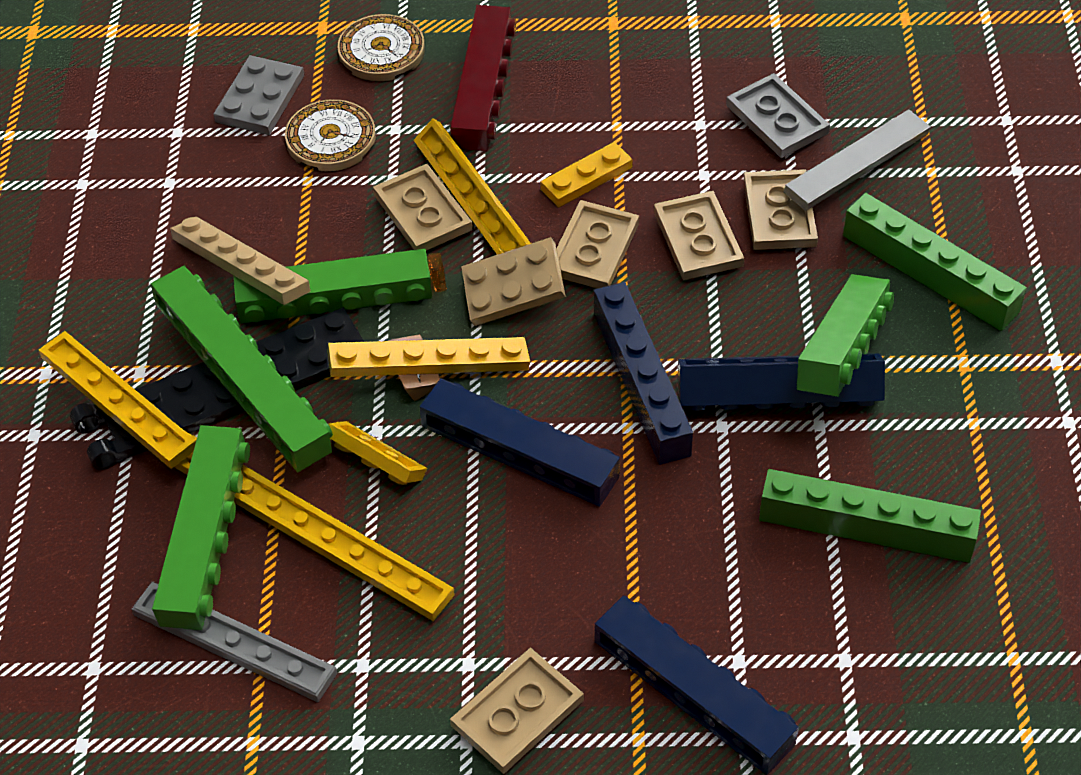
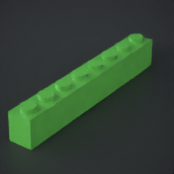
(242, 368)

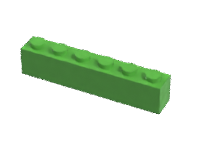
(934, 261)
(344, 284)
(844, 335)
(870, 515)
(201, 528)

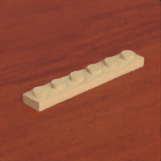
(240, 260)

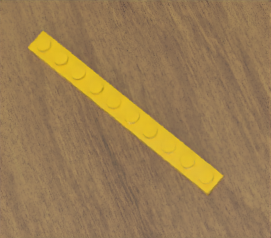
(340, 543)

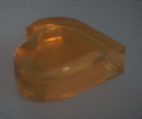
(437, 272)

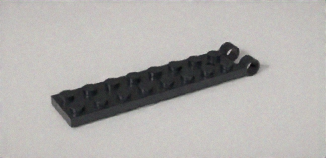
(200, 398)

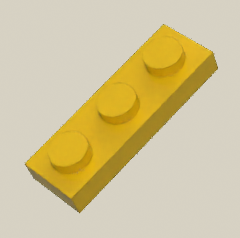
(586, 174)
(376, 453)

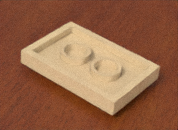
(422, 208)
(773, 215)
(698, 235)
(595, 244)
(513, 281)
(517, 710)

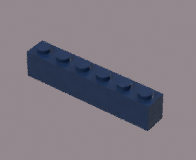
(643, 374)
(769, 382)
(520, 442)
(696, 684)

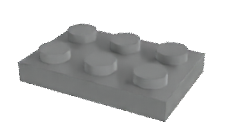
(259, 95)
(777, 115)

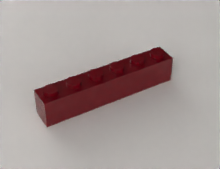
(482, 78)

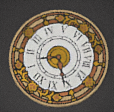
(381, 47)
(330, 134)

